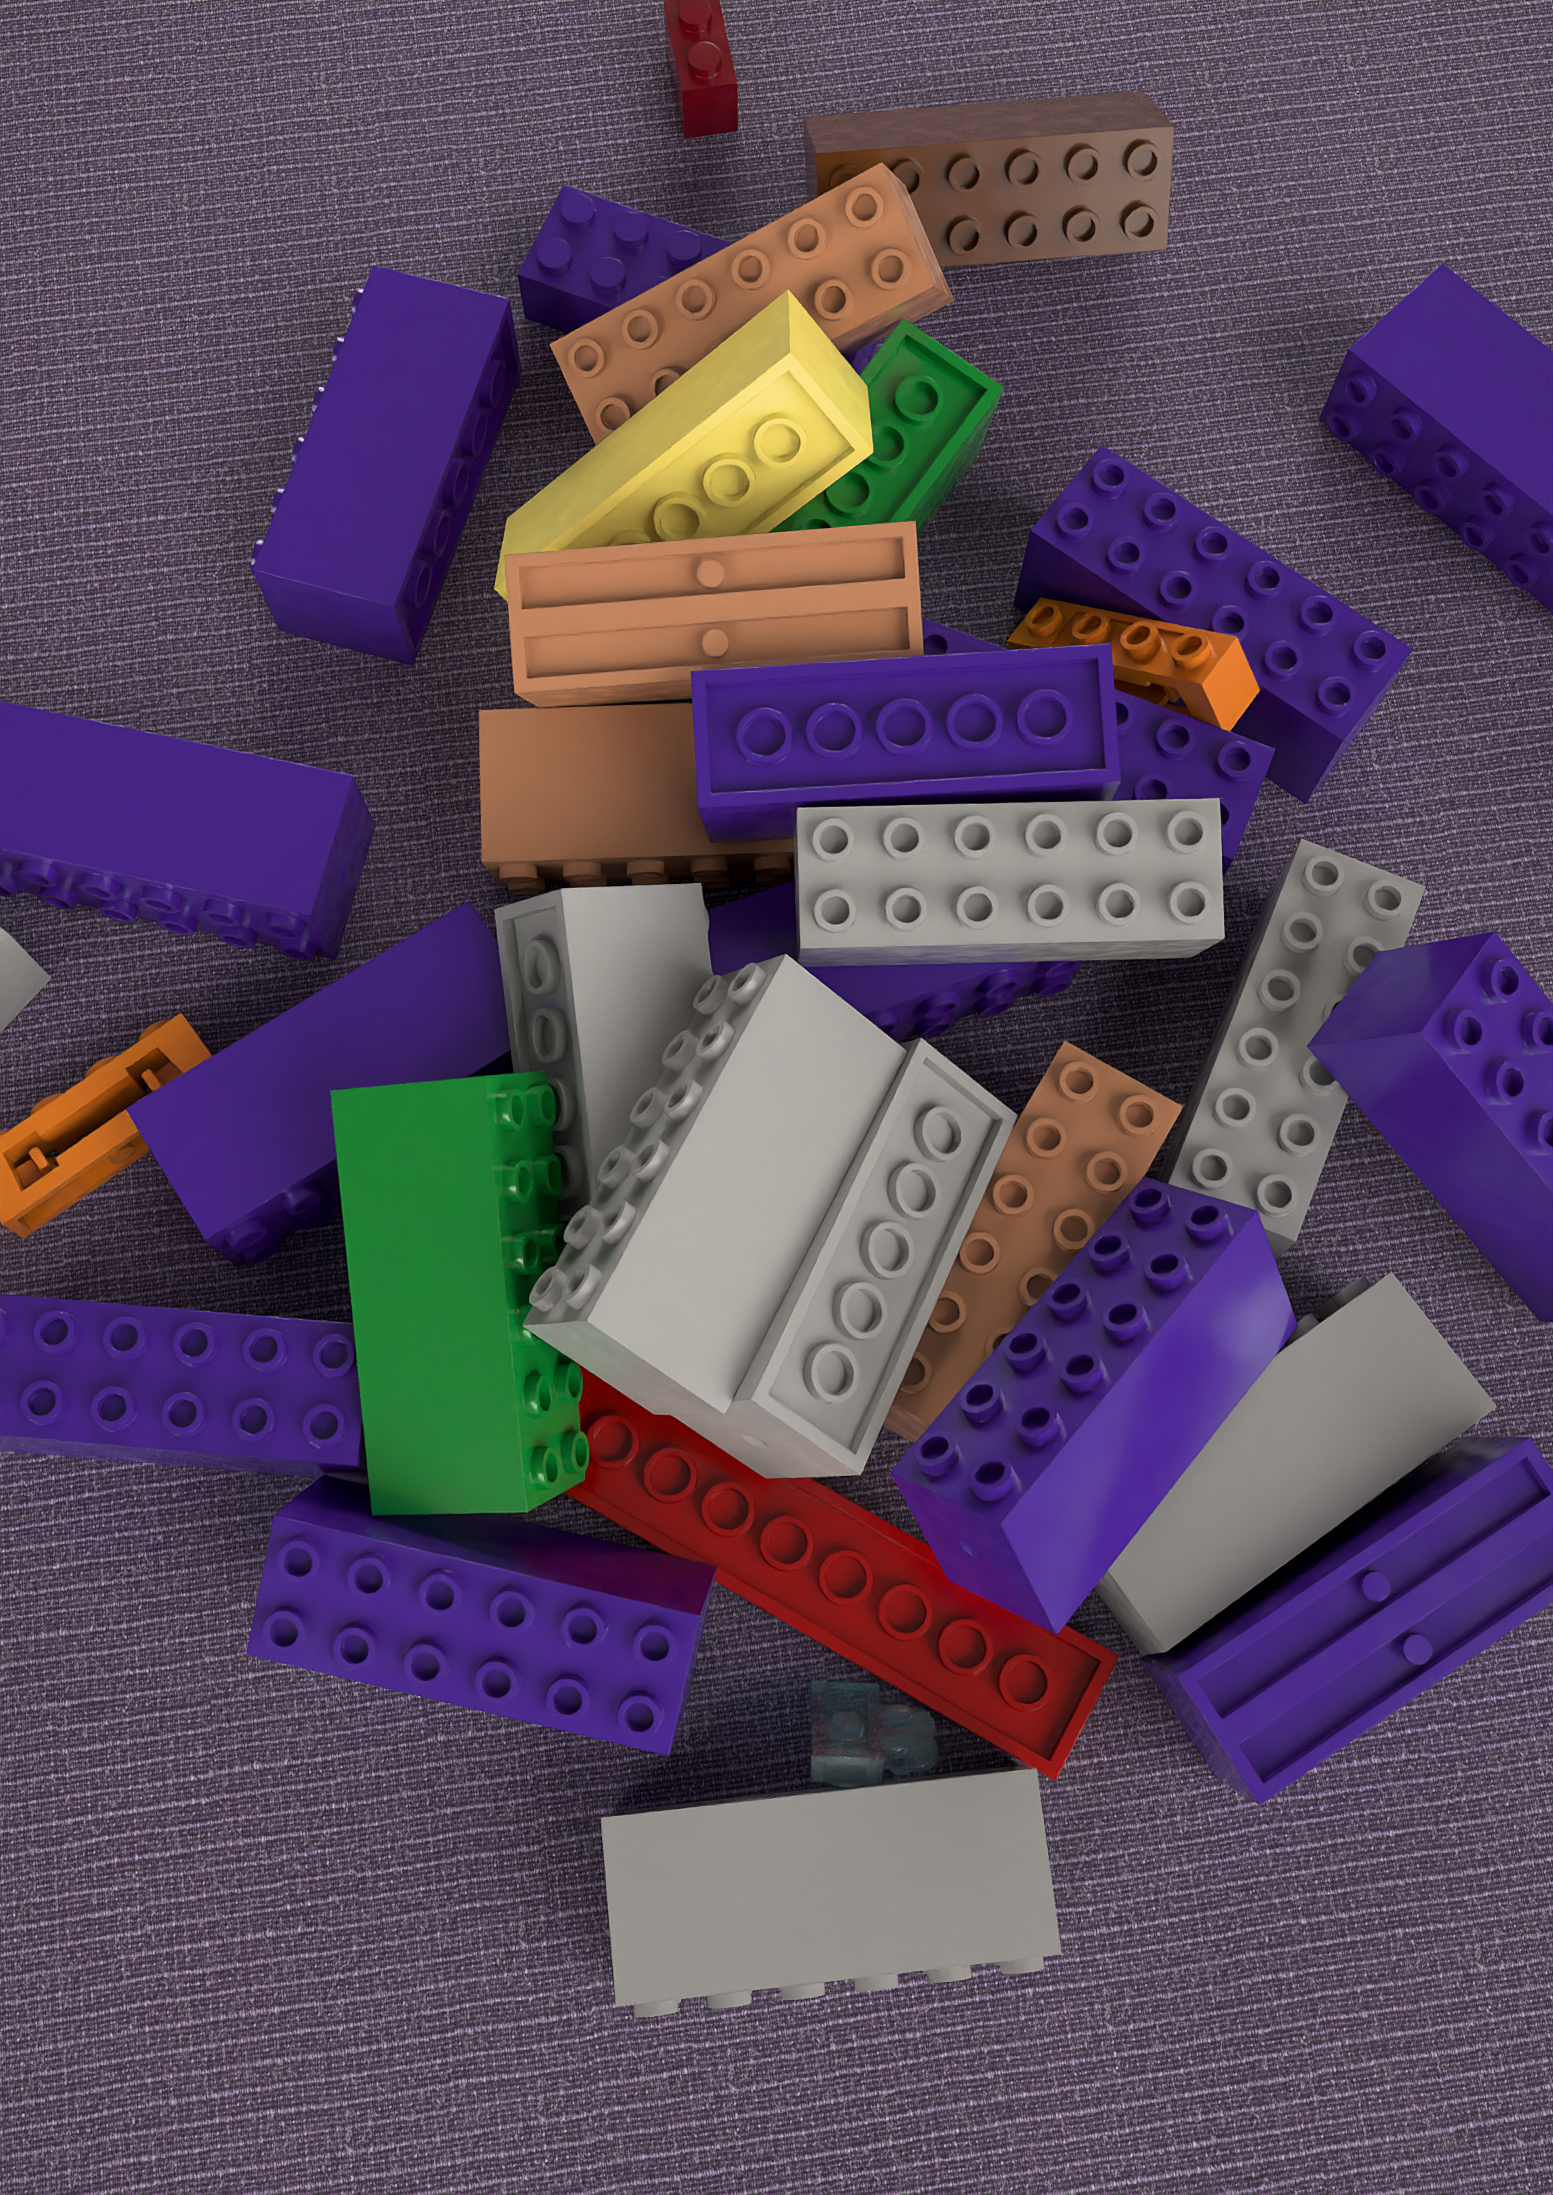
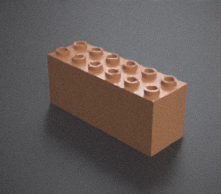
(846, 257)
(645, 615)
(604, 801)
(1055, 1184)

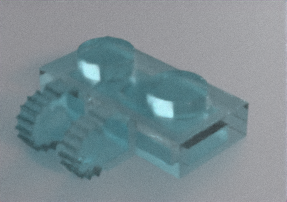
(858, 1735)

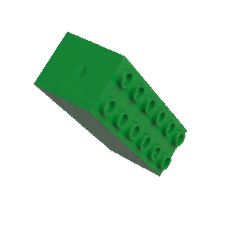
(925, 433)
(443, 1240)

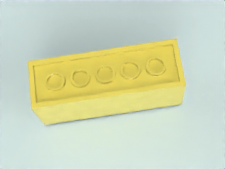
(716, 451)

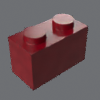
(701, 67)

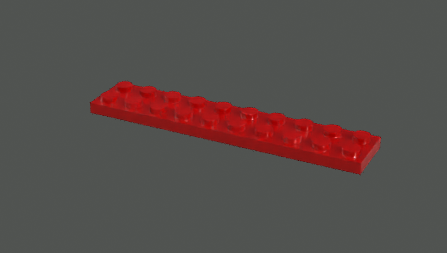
(841, 1580)

